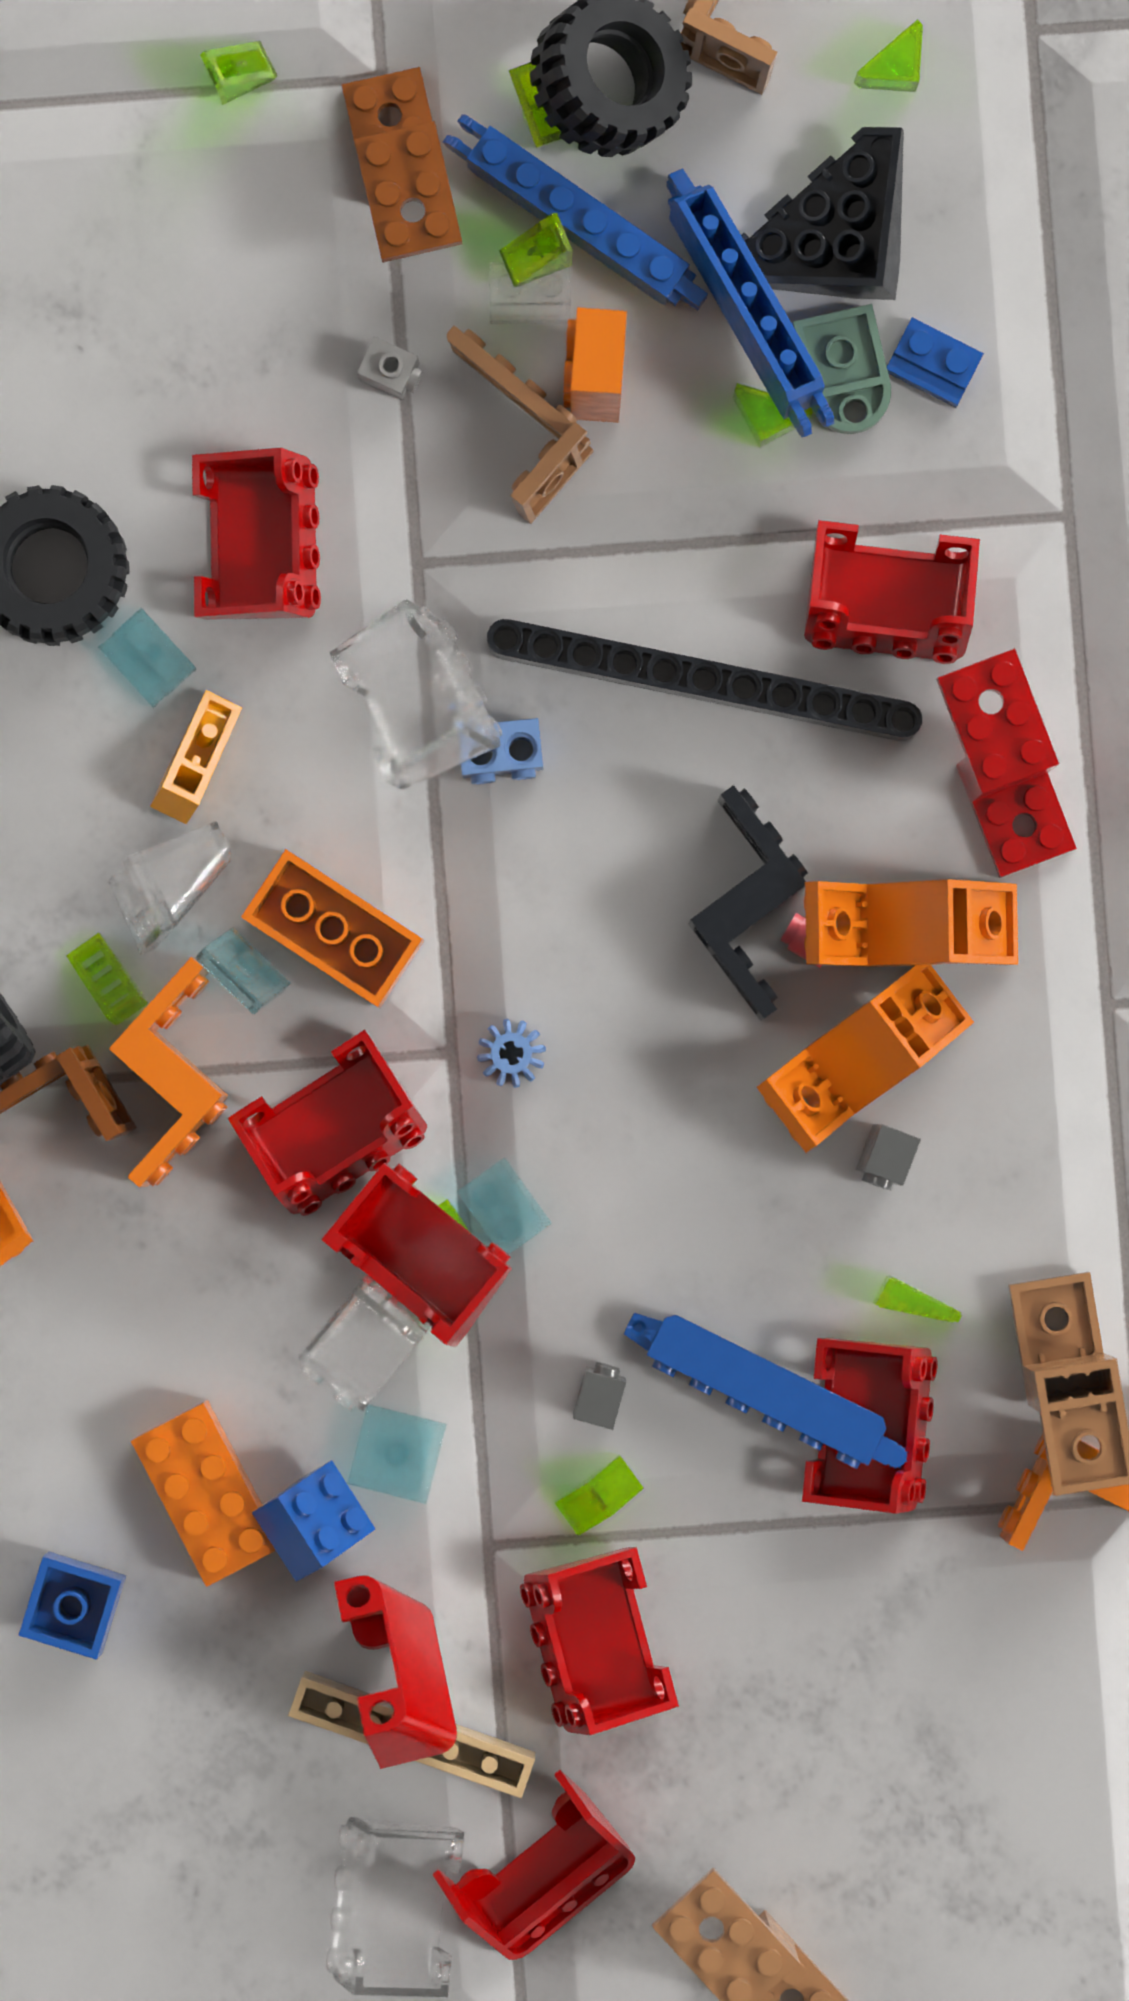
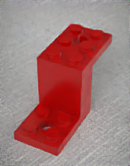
(1006, 762)

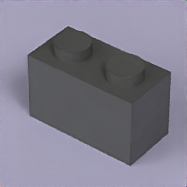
(600, 1395)

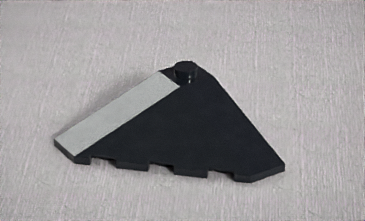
(842, 227)

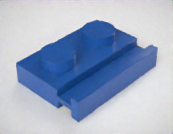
(934, 362)

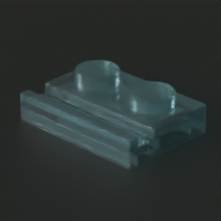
(147, 657)
(504, 1206)

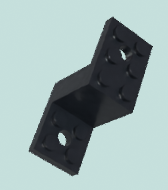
(749, 900)

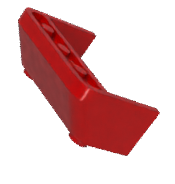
(546, 1881)

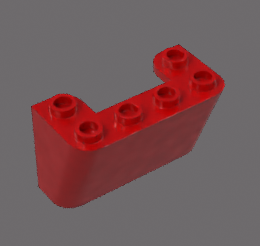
(259, 535)
(891, 597)
(331, 1128)
(894, 1385)
(596, 1643)
(421, 1703)

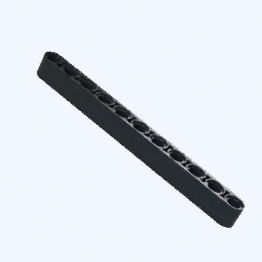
(724, 676)

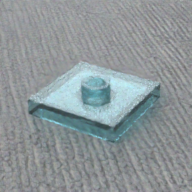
(243, 970)
(397, 1453)

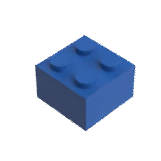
(313, 1521)
(72, 1605)

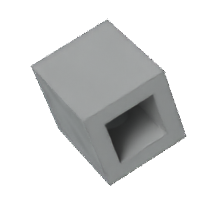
(390, 368)

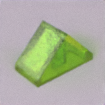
(896, 65)
(238, 69)
(532, 115)
(537, 252)
(762, 414)
(599, 1496)

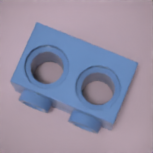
(501, 759)

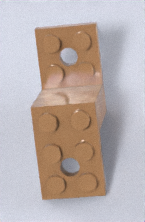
(1071, 1383)
(752, 1954)

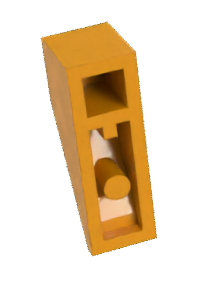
(196, 757)

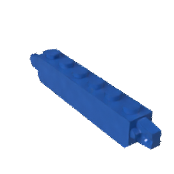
(583, 217)
(747, 302)
(766, 1388)

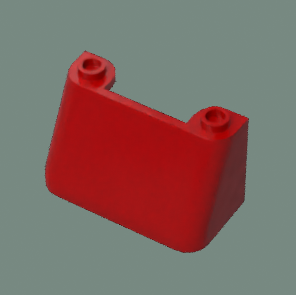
(419, 1253)

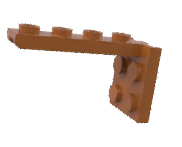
(85, 1083)

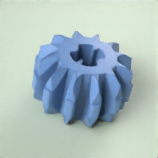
(519, 1042)

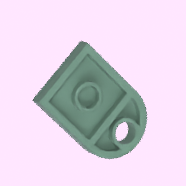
(851, 363)

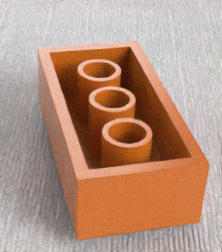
(594, 364)
(332, 928)
(204, 1492)

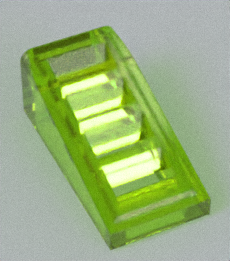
(124, 1008)
(904, 1298)

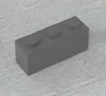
(887, 1156)

